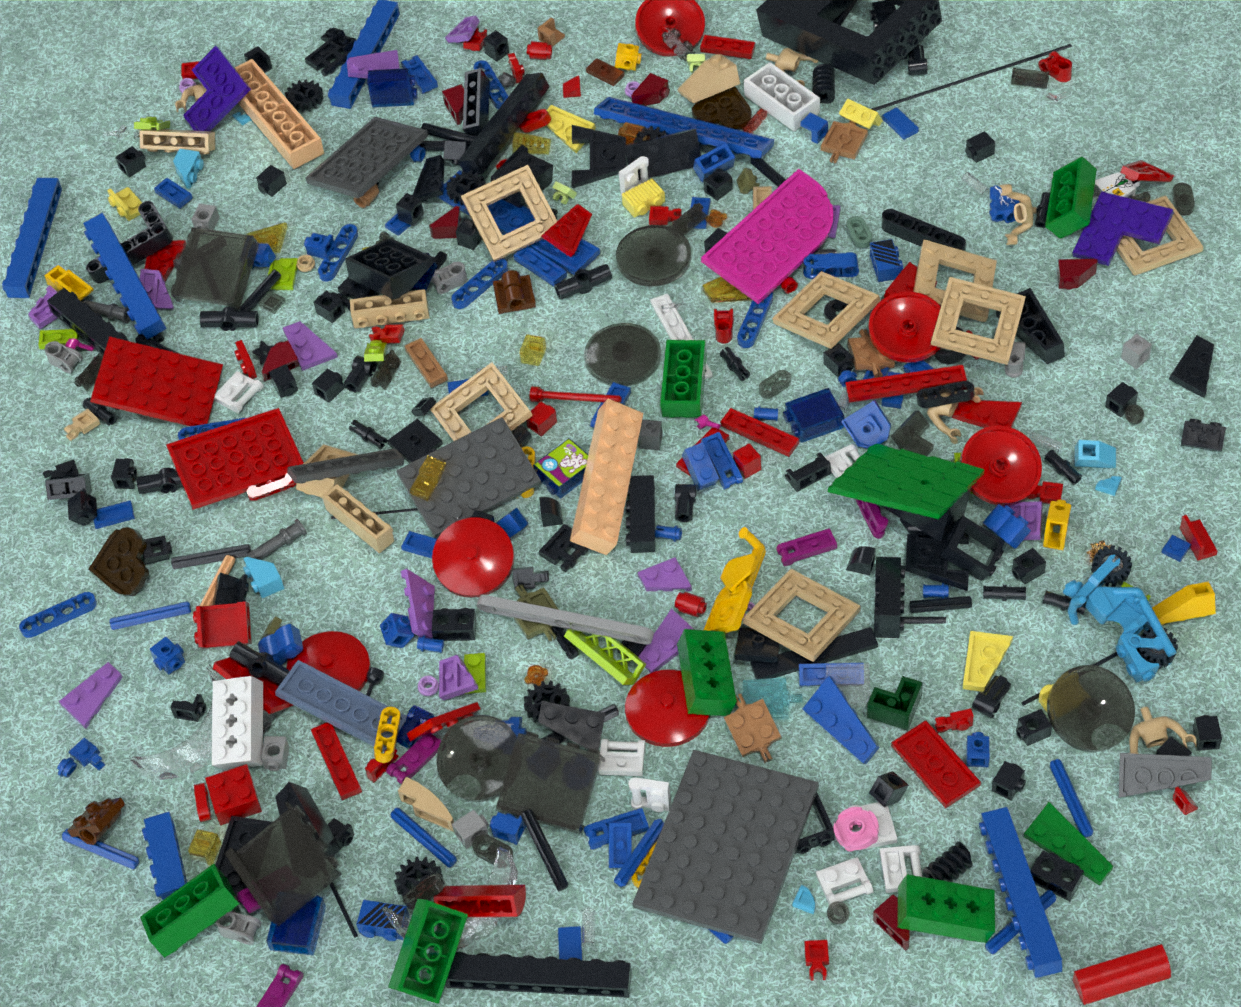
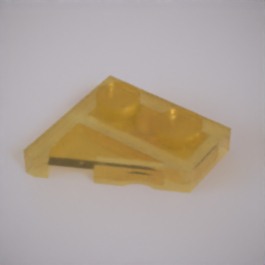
(271, 235)
(722, 291)

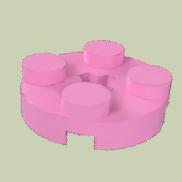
(856, 840)

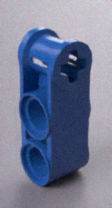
(833, 264)

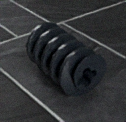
(824, 83)
(949, 863)

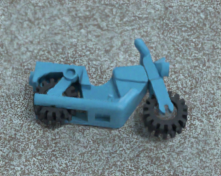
(1128, 608)

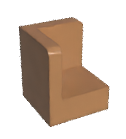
(548, 33)

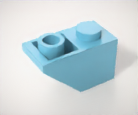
(188, 165)
(1094, 454)
(264, 576)

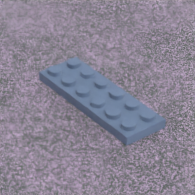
(334, 702)

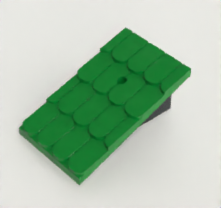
(912, 486)

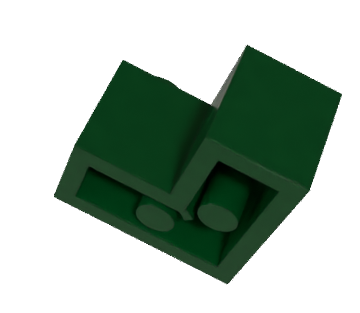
(898, 707)

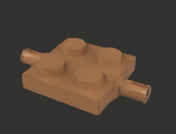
(844, 140)
(867, 356)
(753, 728)

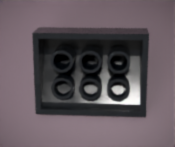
(388, 267)

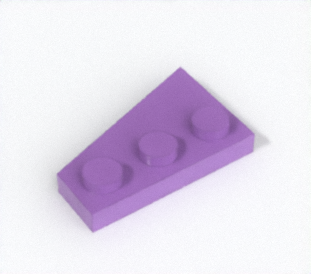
(359, 65)
(308, 346)
(421, 603)
(664, 642)
(88, 696)

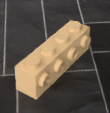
(174, 140)
(384, 310)
(358, 518)

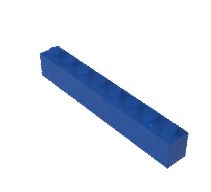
(370, 41)
(32, 238)
(124, 275)
(1021, 893)

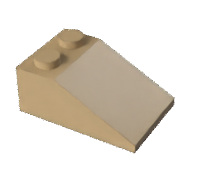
(710, 78)
(320, 487)

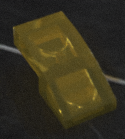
(428, 478)

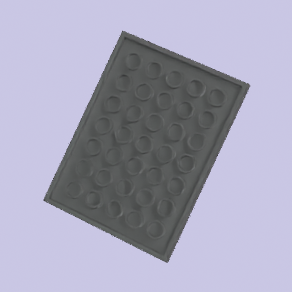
(726, 846)

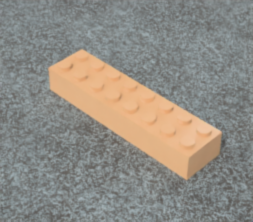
(278, 118)
(607, 477)

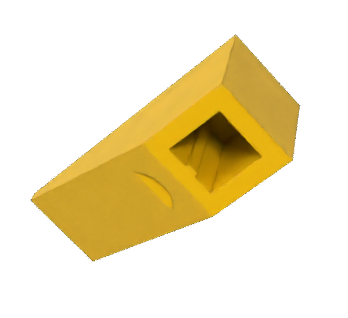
(1187, 603)

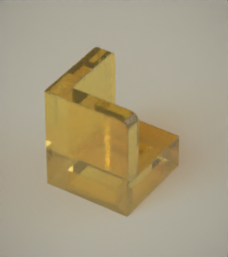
(532, 350)
(205, 845)

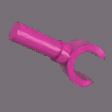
(73, 343)
(703, 421)

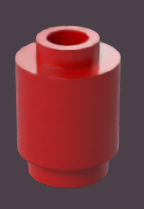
(539, 50)
(690, 604)

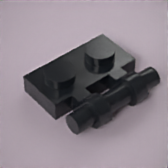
(324, 54)
(354, 291)
(559, 545)

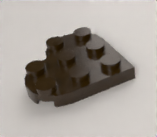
(724, 108)
(120, 562)

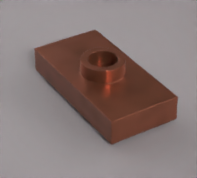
(605, 72)

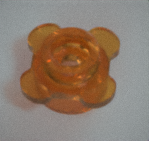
(716, 218)
(535, 670)

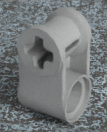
(450, 277)
(62, 356)
(1015, 365)
(241, 929)

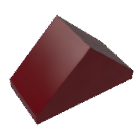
(446, 225)

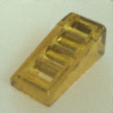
(525, 139)

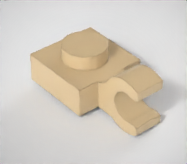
(82, 423)

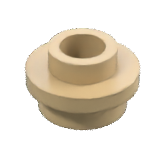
(305, 263)

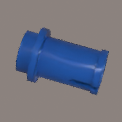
(765, 413)
(668, 532)
(936, 591)
(430, 644)

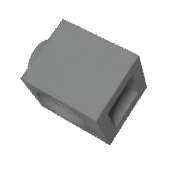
(205, 217)
(1136, 351)
(275, 745)
(470, 827)

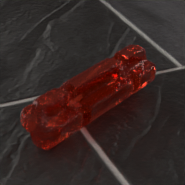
(755, 121)

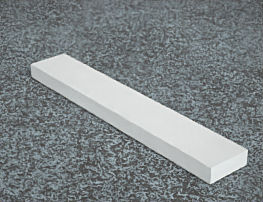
(673, 323)

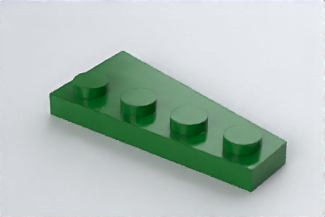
(1058, 836)

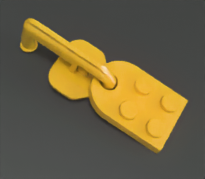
(738, 579)

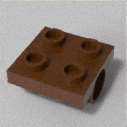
(513, 292)
(96, 820)

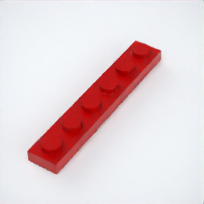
(903, 383)

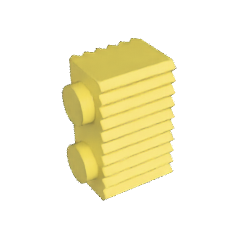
(643, 196)

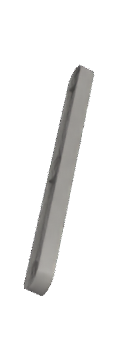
(565, 619)

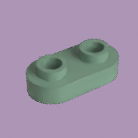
(861, 235)

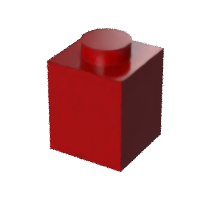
(543, 418)
(747, 460)

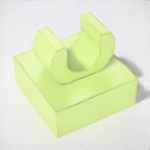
(695, 60)
(564, 191)

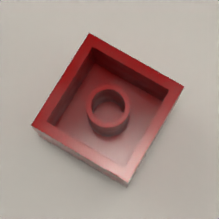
(233, 794)

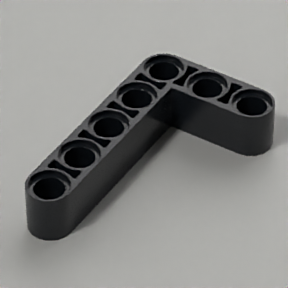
(140, 245)

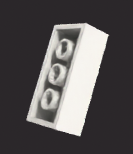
(781, 96)
(237, 722)

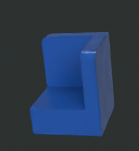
(817, 126)
(512, 522)

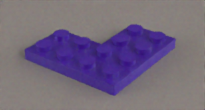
(224, 90)
(1117, 217)

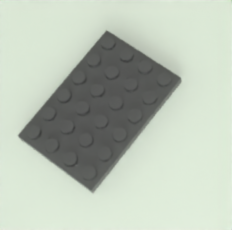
(366, 157)
(478, 475)

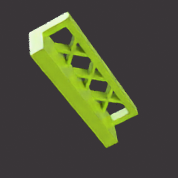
(606, 660)

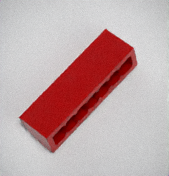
(484, 899)
(1122, 974)

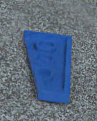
(836, 716)

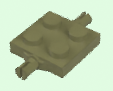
(538, 598)

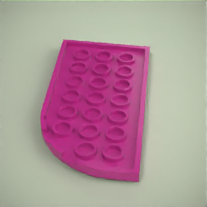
(774, 237)

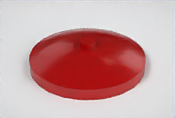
(656, 15)
(904, 326)
(1009, 463)
(473, 557)
(336, 656)
(659, 710)

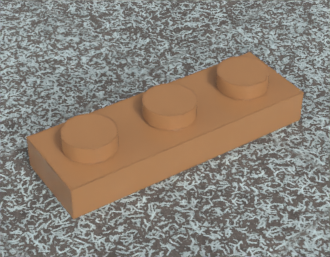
(426, 363)

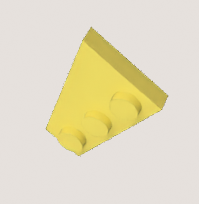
(562, 123)
(983, 658)

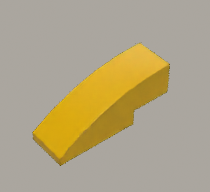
(60, 279)

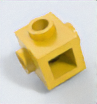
(627, 56)

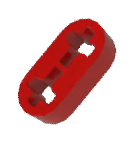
(535, 120)
(202, 802)

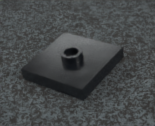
(412, 440)
(756, 647)

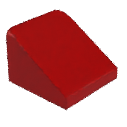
(572, 88)
(1184, 801)

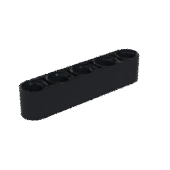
(916, 230)

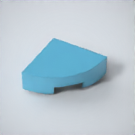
(242, 119)
(1109, 485)
(804, 900)

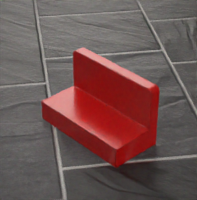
(1198, 538)

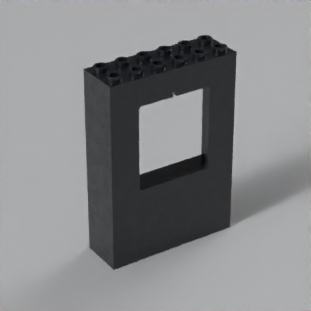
(810, 31)

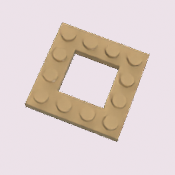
(518, 180)
(1182, 246)
(934, 254)
(859, 304)
(994, 349)
(487, 379)
(838, 608)

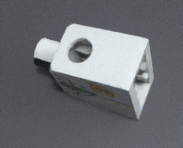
(1116, 185)

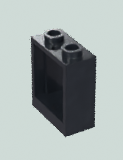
(963, 560)
(821, 838)

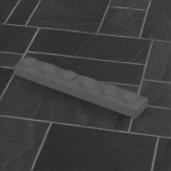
(345, 465)

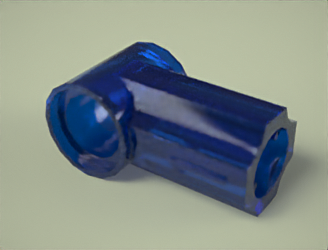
(414, 718)

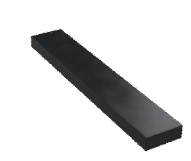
(839, 648)

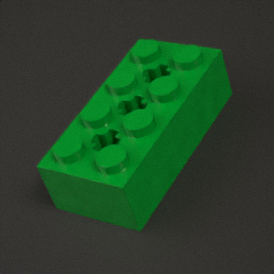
(1071, 197)
(683, 378)
(706, 672)
(946, 908)
(189, 910)
(442, 946)

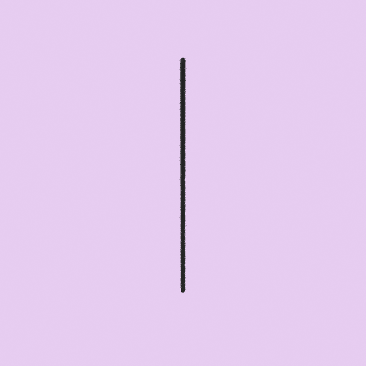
(971, 77)

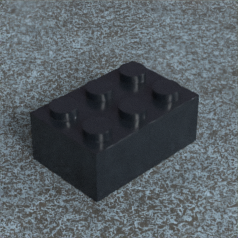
(540, 168)

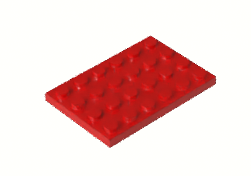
(156, 383)
(234, 457)

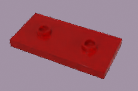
(231, 669)
(935, 764)

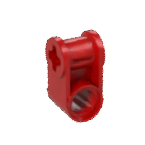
(1058, 67)
(723, 325)

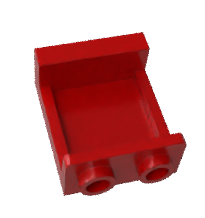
(222, 625)

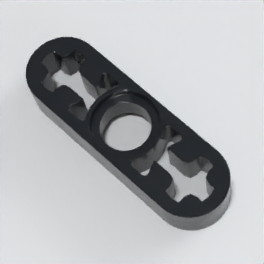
(930, 393)

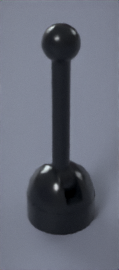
(374, 677)

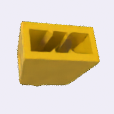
(1057, 515)

